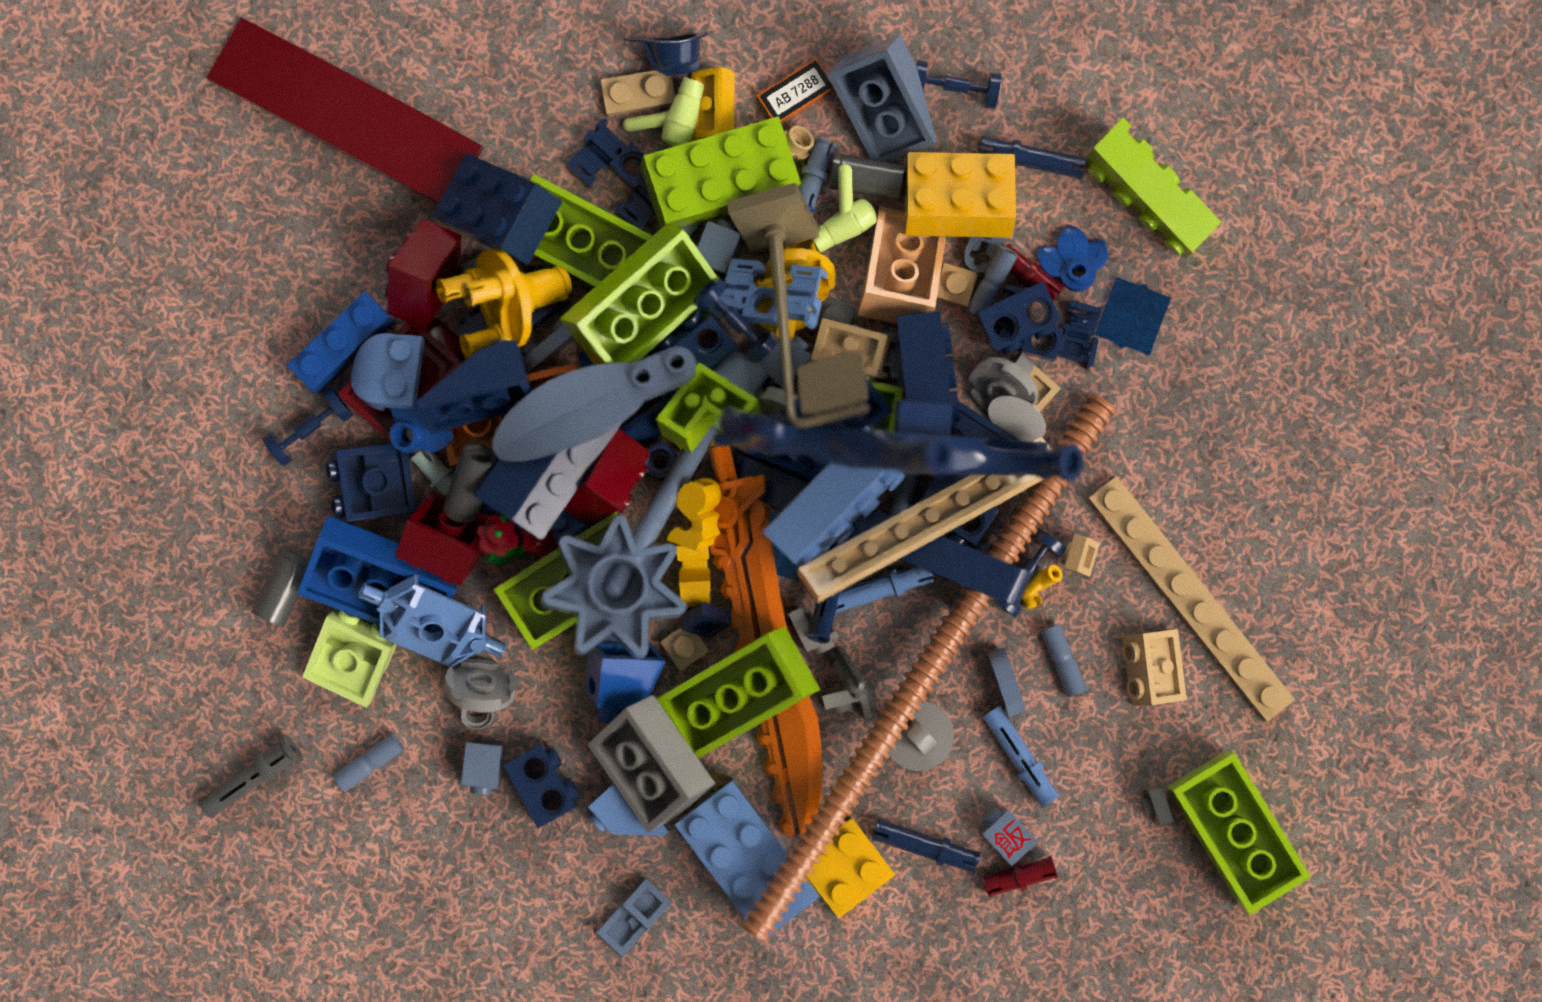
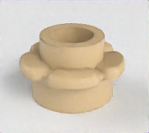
(799, 142)

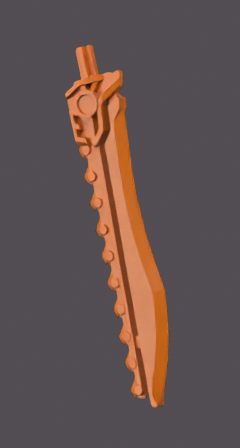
(741, 528)

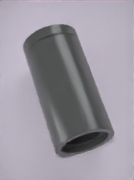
(870, 176)
(471, 470)
(281, 588)

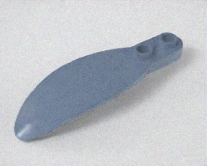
(586, 404)

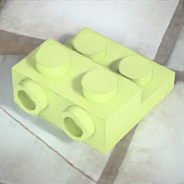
(349, 657)

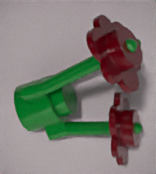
(502, 544)

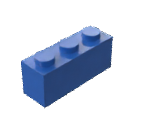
(339, 343)

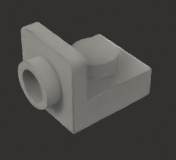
(802, 625)
(842, 701)

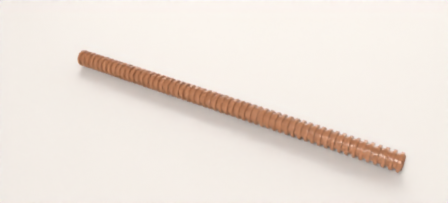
(915, 687)

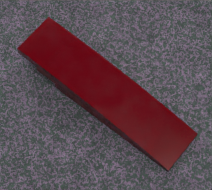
(341, 110)

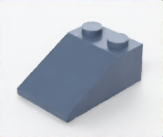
(884, 99)

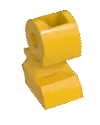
(697, 504)
(694, 575)

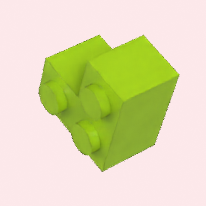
(700, 406)

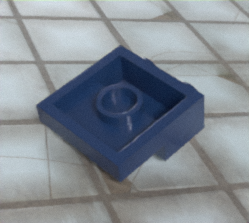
(370, 483)

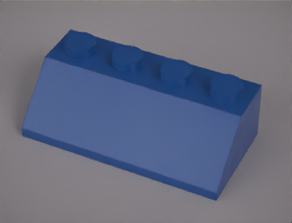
(353, 556)

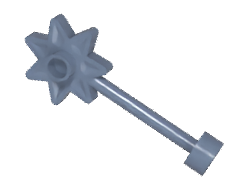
(618, 584)

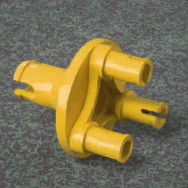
(504, 297)

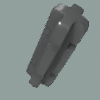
(847, 672)

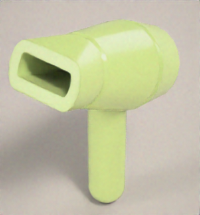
(680, 119)
(850, 219)

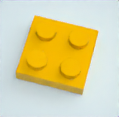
(849, 869)

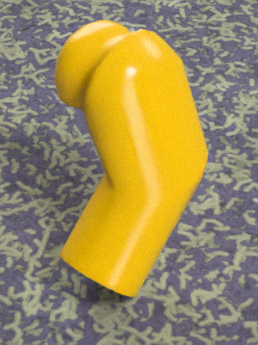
(1039, 582)

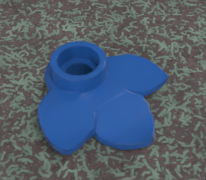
(1073, 253)
(421, 435)

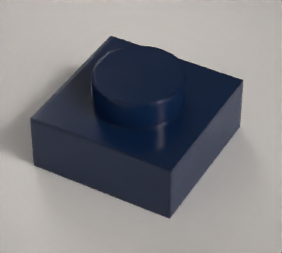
(706, 620)

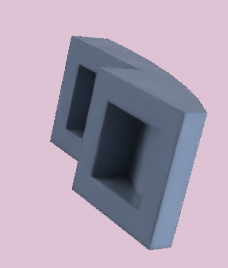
(633, 918)

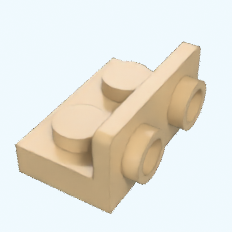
(842, 338)
(1154, 668)

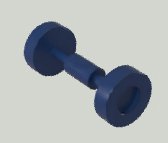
(963, 85)
(761, 345)
(278, 448)
(1048, 544)

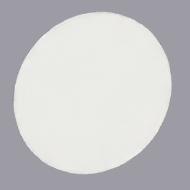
(1017, 418)

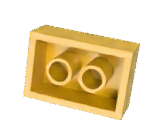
(960, 194)

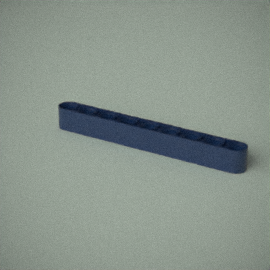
(938, 556)

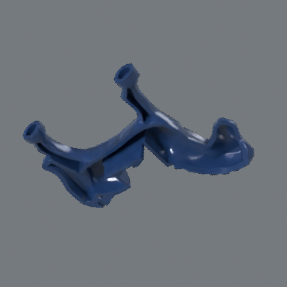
(917, 445)

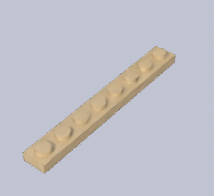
(909, 531)
(1191, 599)

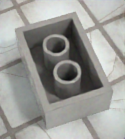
(650, 763)

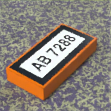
(796, 91)

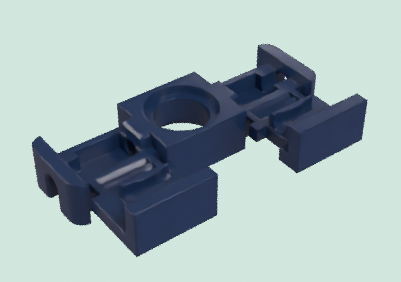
(597, 157)
(1072, 345)

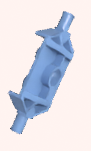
(411, 607)

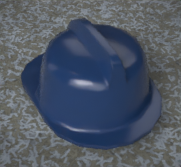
(673, 54)

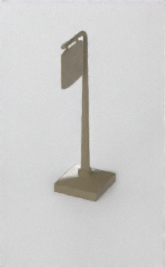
(825, 385)

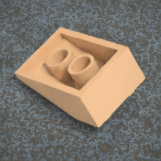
(900, 270)

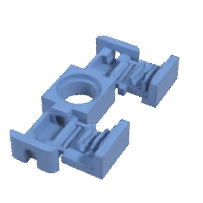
(800, 294)

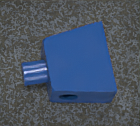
(618, 679)

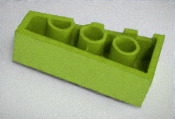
(1151, 190)

